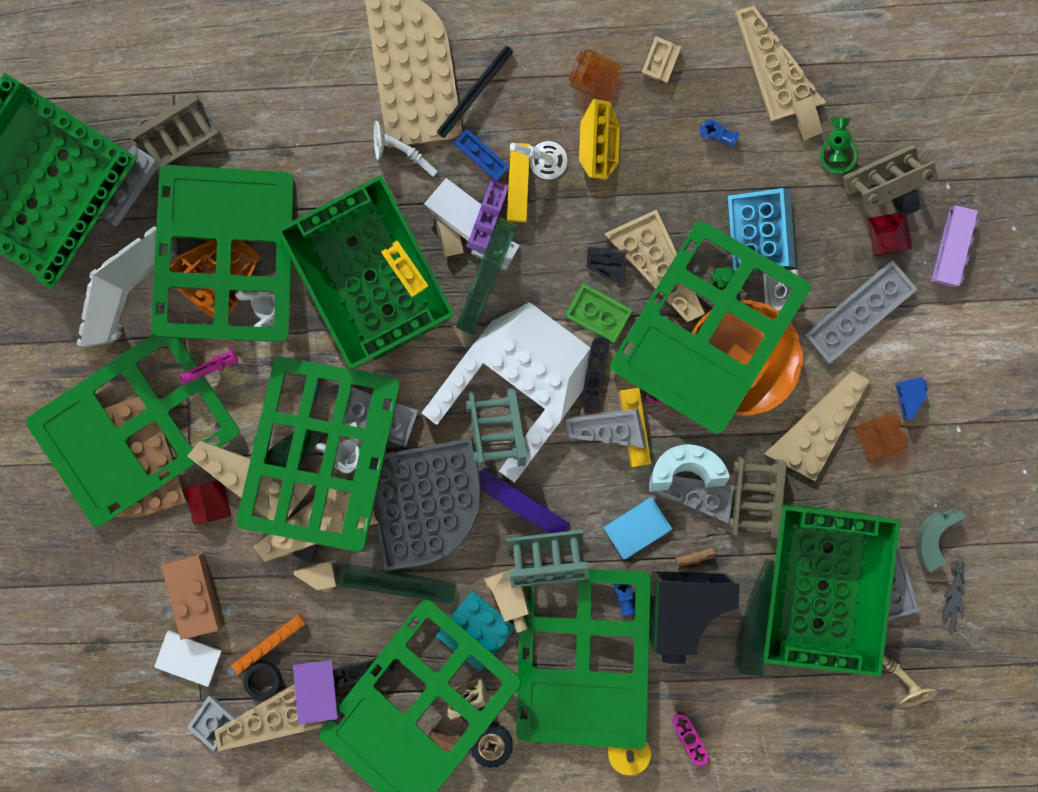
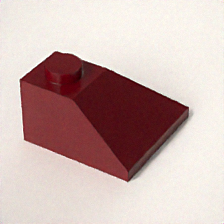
(889, 234)

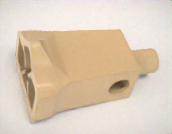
(510, 600)

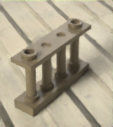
(174, 114)
(886, 167)
(773, 507)

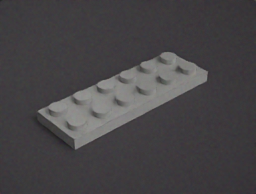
(860, 312)

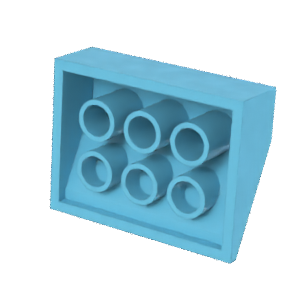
(764, 224)

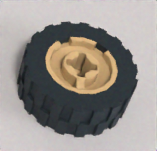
(493, 756)

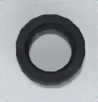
(907, 203)
(262, 695)

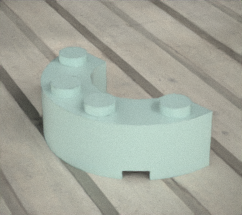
(689, 459)

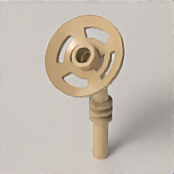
(916, 693)

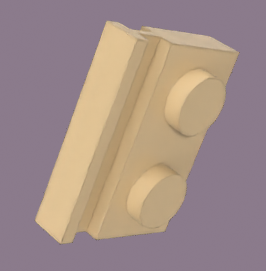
(661, 60)

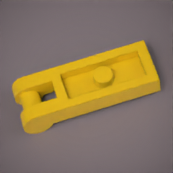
(405, 269)

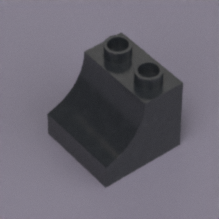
(684, 607)

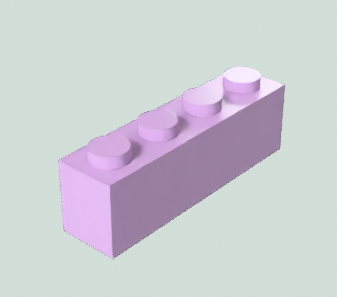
(954, 246)

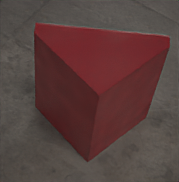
(207, 502)

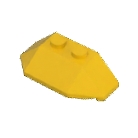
(599, 140)

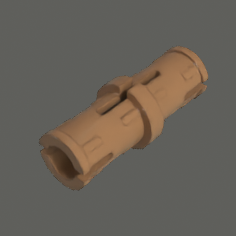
(695, 558)

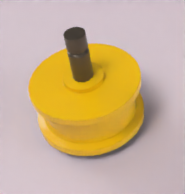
(629, 760)

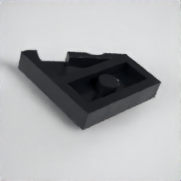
(608, 263)

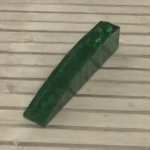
(486, 276)
(394, 583)
(754, 624)

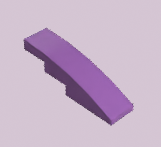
(487, 215)

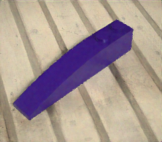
(521, 503)

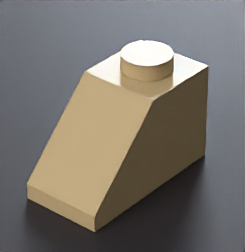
(319, 576)

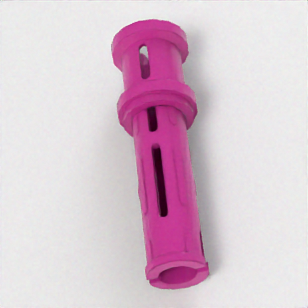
(217, 363)

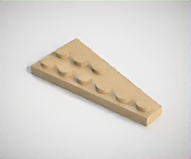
(775, 69)
(651, 254)
(816, 433)
(333, 520)
(264, 722)

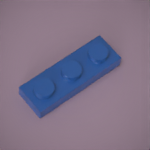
(481, 155)

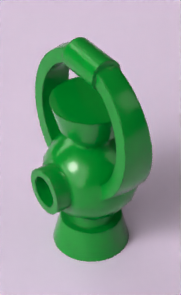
(839, 154)

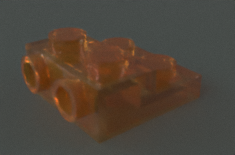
(594, 75)
(881, 436)

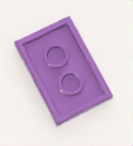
(315, 692)

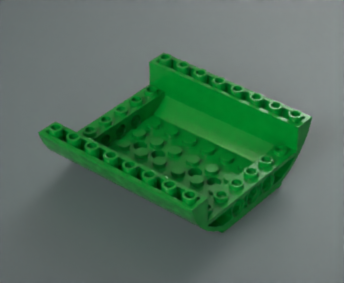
(69, 203)

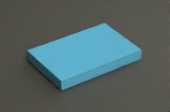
(637, 528)

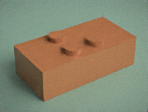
(192, 596)

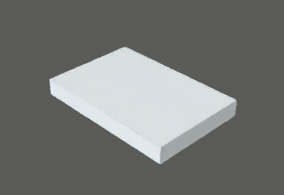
(454, 208)
(188, 658)

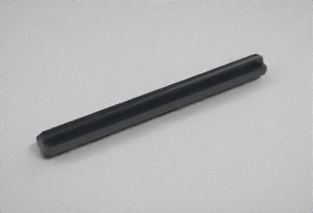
(474, 92)

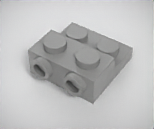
(208, 719)

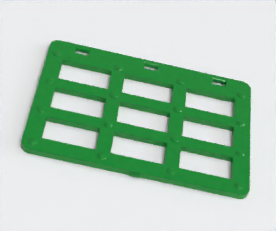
(366, 480)

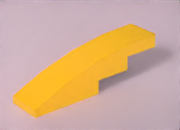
(518, 186)

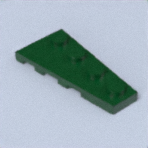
(279, 453)

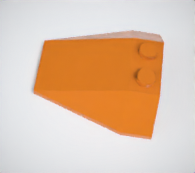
(203, 261)

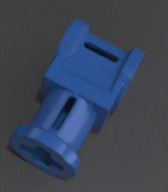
(719, 133)
(625, 599)

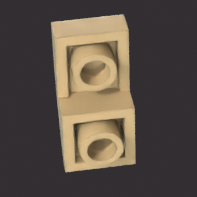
(808, 118)
(450, 239)

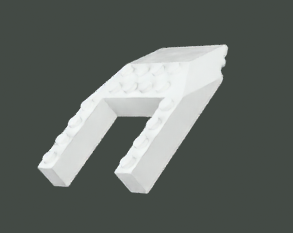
(533, 357)

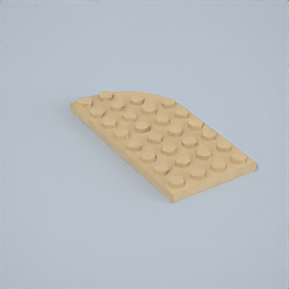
(412, 70)

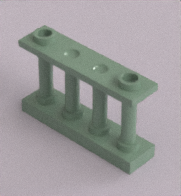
(513, 418)
(547, 574)

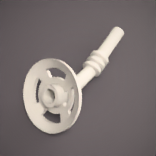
(382, 140)
(544, 158)

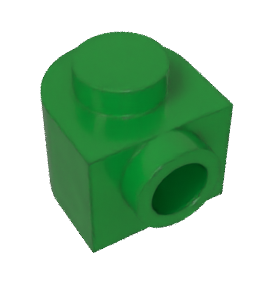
(721, 277)

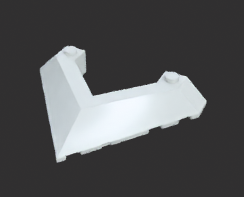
(111, 286)

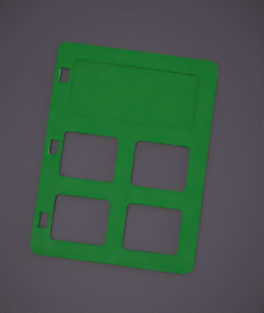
(225, 208)
(684, 366)
(94, 452)
(585, 703)
(388, 744)

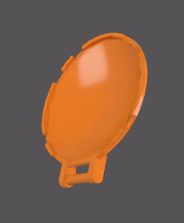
(781, 369)

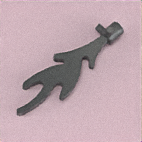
(956, 598)

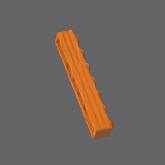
(268, 644)

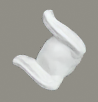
(262, 304)
(347, 453)

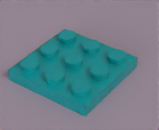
(482, 623)

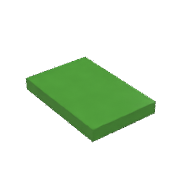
(598, 313)

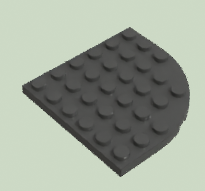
(426, 502)

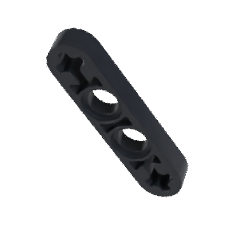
(598, 374)
(362, 667)

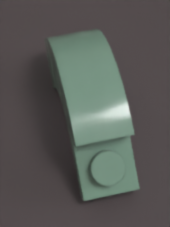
(928, 538)

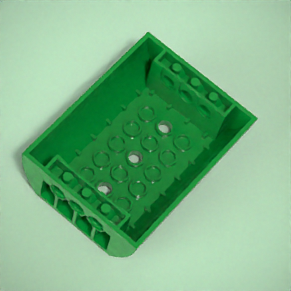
(338, 280)
(856, 595)

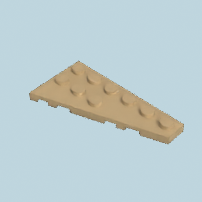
(232, 471)

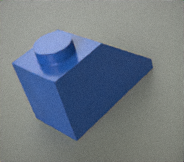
(911, 396)

